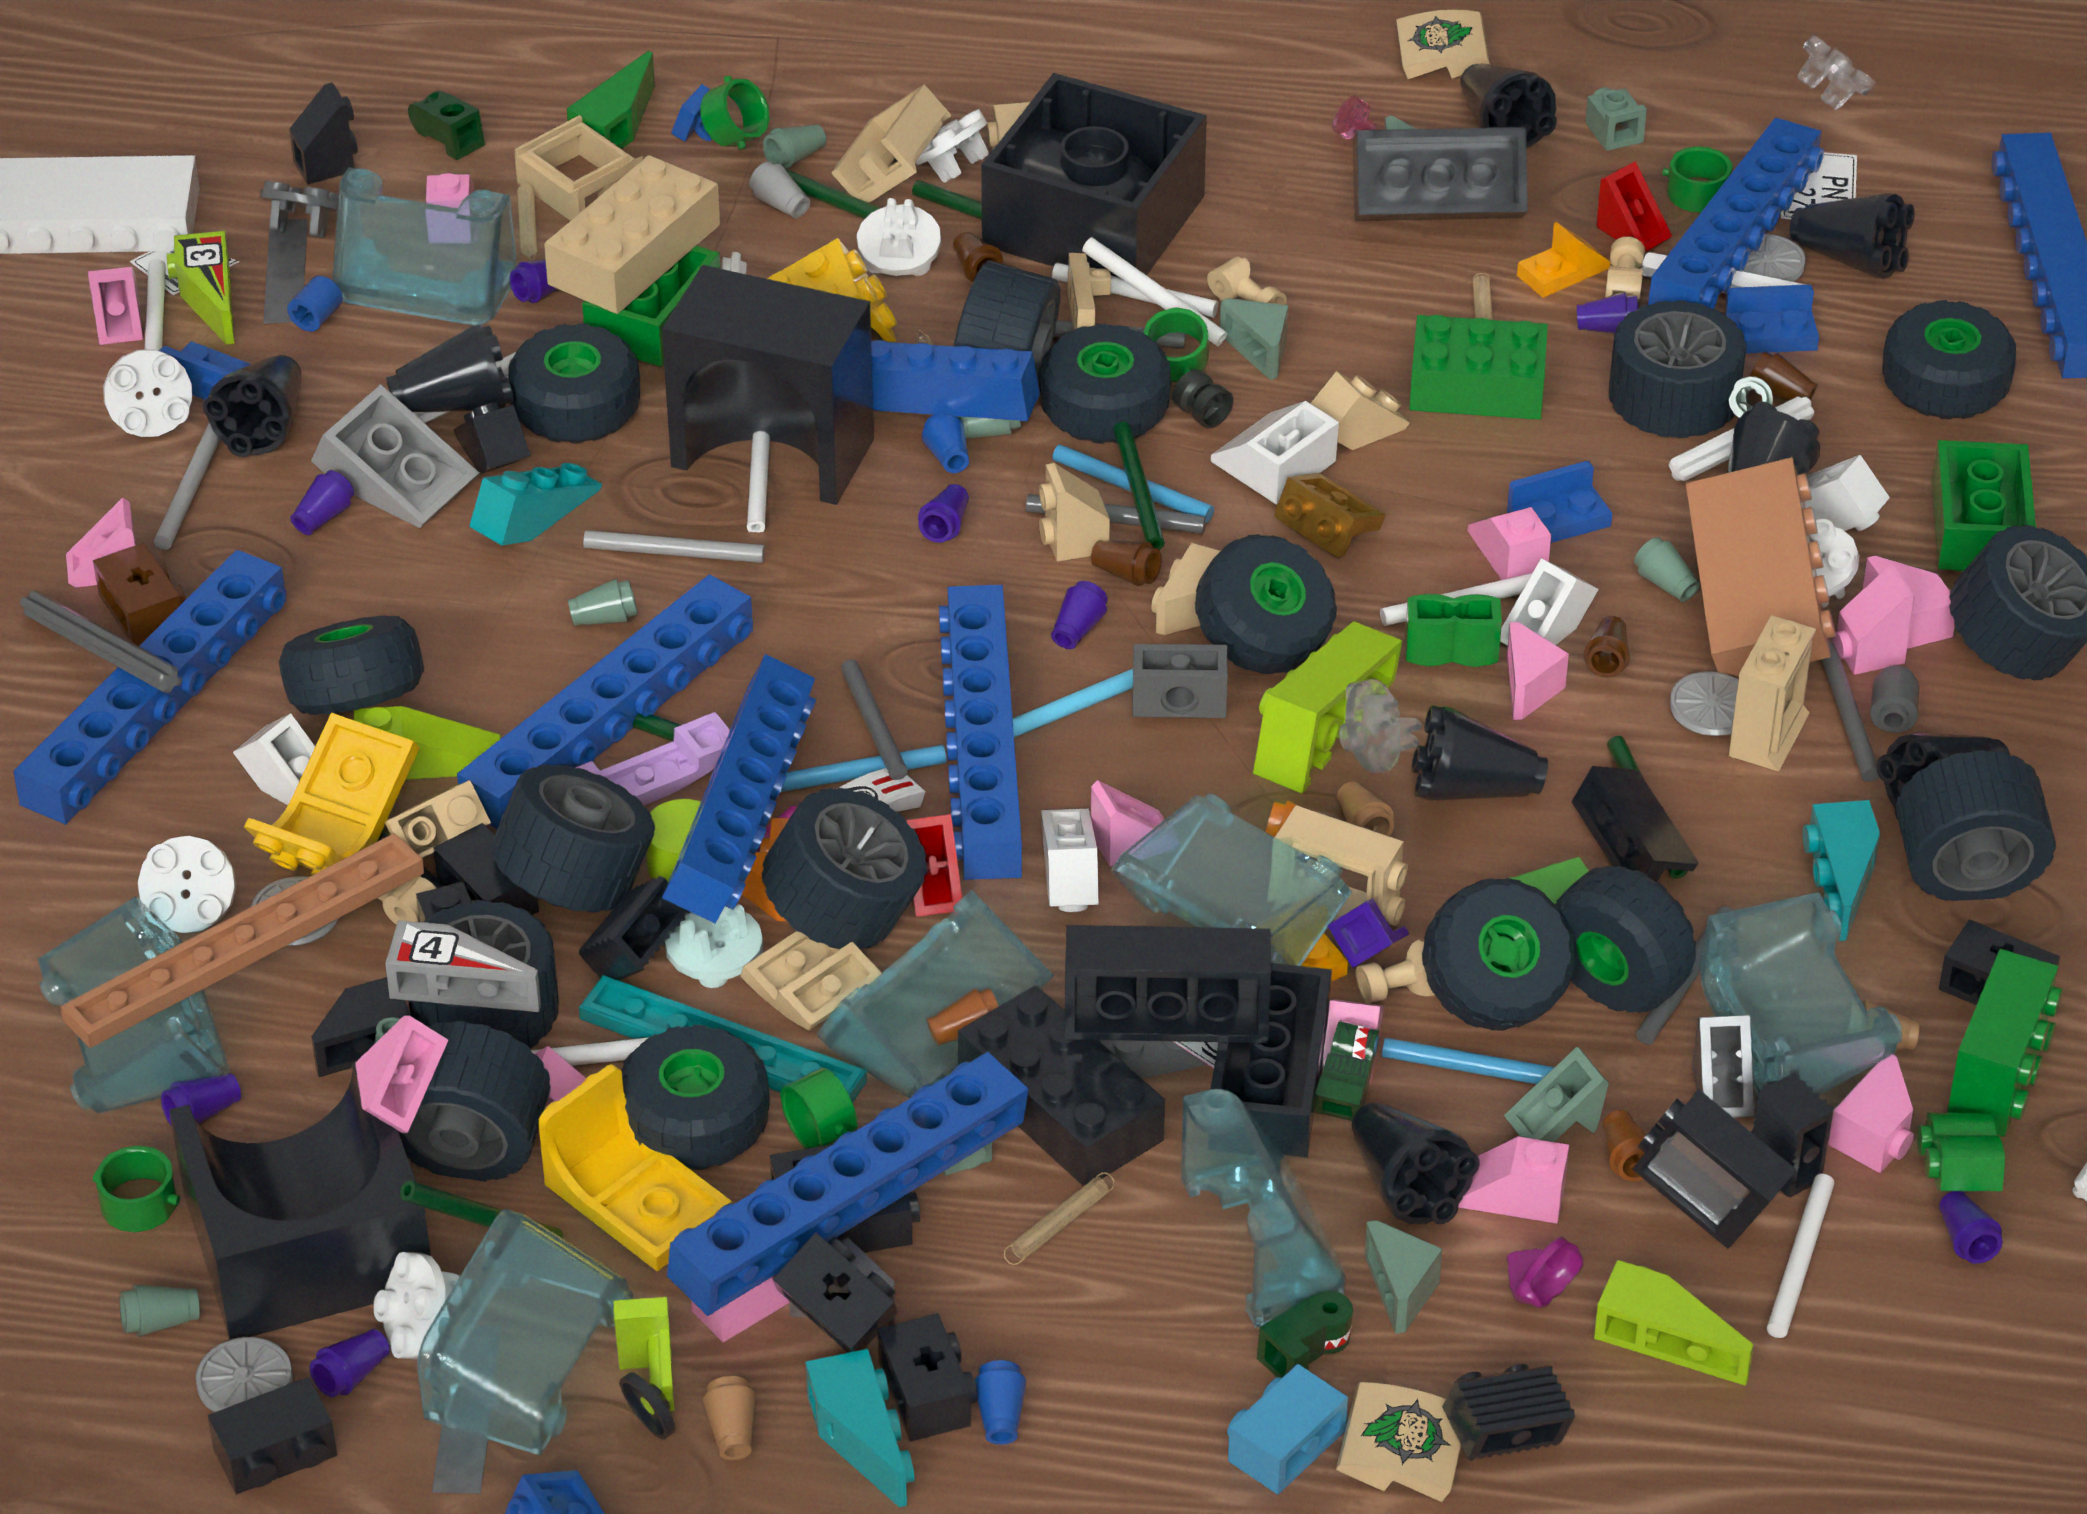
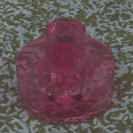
(1352, 117)

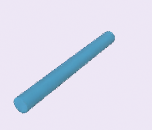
(1117, 477)
(856, 768)
(1464, 1061)

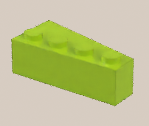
(1310, 703)

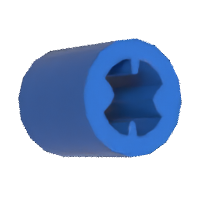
(315, 303)

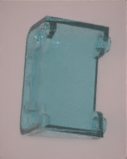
(423, 254)
(1233, 876)
(1801, 1006)
(885, 1022)
(152, 1054)
(1241, 1164)
(514, 1334)

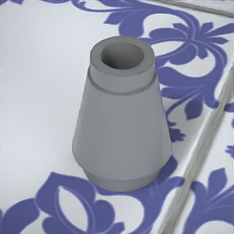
(777, 188)

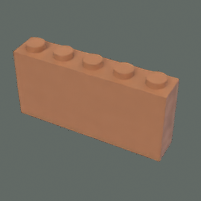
(1757, 559)

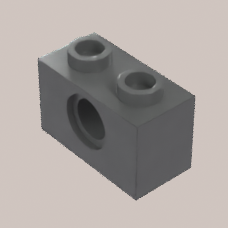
(1179, 680)

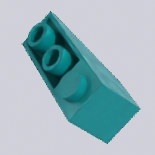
(527, 503)
(1844, 854)
(854, 1421)

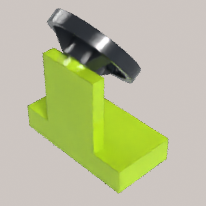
(645, 1342)

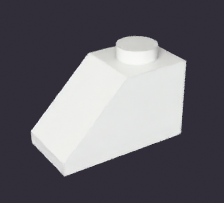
(1847, 494)
(1551, 603)
(277, 757)

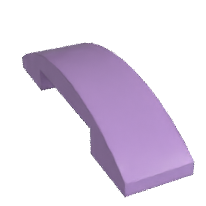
(673, 764)

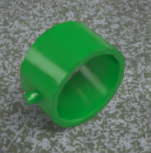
(752, 108)
(1700, 163)
(1185, 322)
(818, 1109)
(133, 1164)

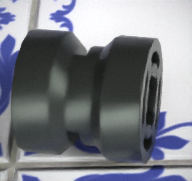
(1201, 397)

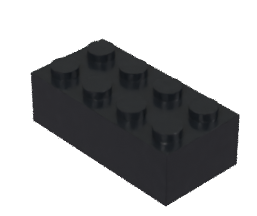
(1440, 174)
(1167, 983)
(1282, 1076)
(1080, 1098)

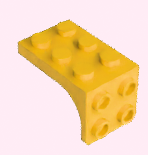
(842, 273)
(339, 798)
(612, 1180)

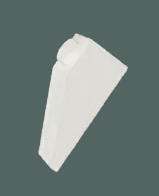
(1070, 859)

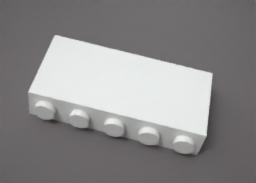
(96, 203)

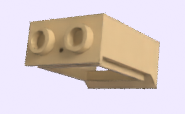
(894, 133)
(540, 156)
(1767, 687)
(1354, 850)

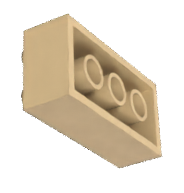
(632, 234)

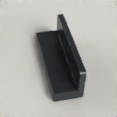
(1631, 823)

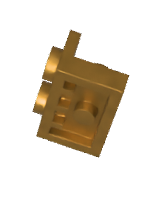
(1325, 512)

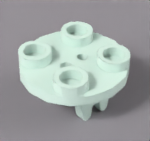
(715, 950)

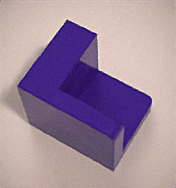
(1364, 932)

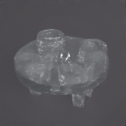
(1838, 68)
(1375, 726)

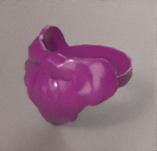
(1543, 1274)

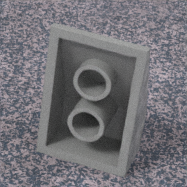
(393, 459)

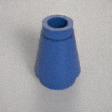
(947, 441)
(1000, 1400)

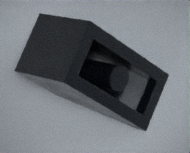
(351, 1025)

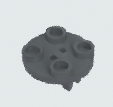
(286, 198)

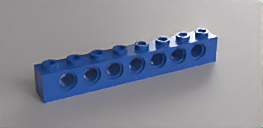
(1739, 215)
(609, 695)
(127, 711)
(983, 733)
(742, 791)
(846, 1182)

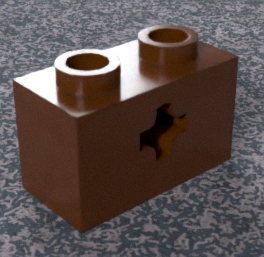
(137, 590)

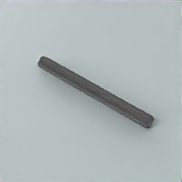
(101, 641)

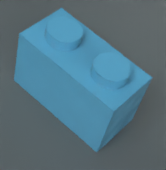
(1287, 1428)

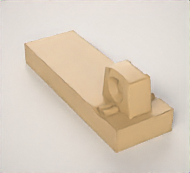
(1082, 286)

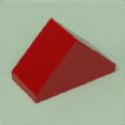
(1630, 209)
(942, 882)

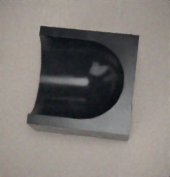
(1093, 167)
(773, 361)
(299, 1219)

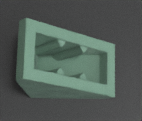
(1256, 332)
(1403, 1271)

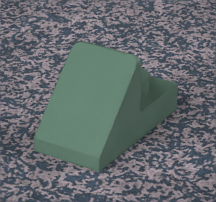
(1565, 1095)

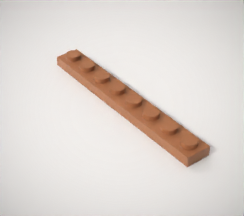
(241, 940)

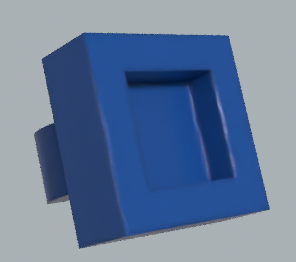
(690, 117)

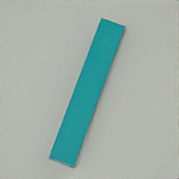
(643, 1014)

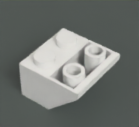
(1280, 446)

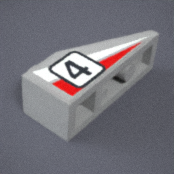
(453, 968)

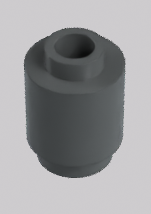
(1895, 699)

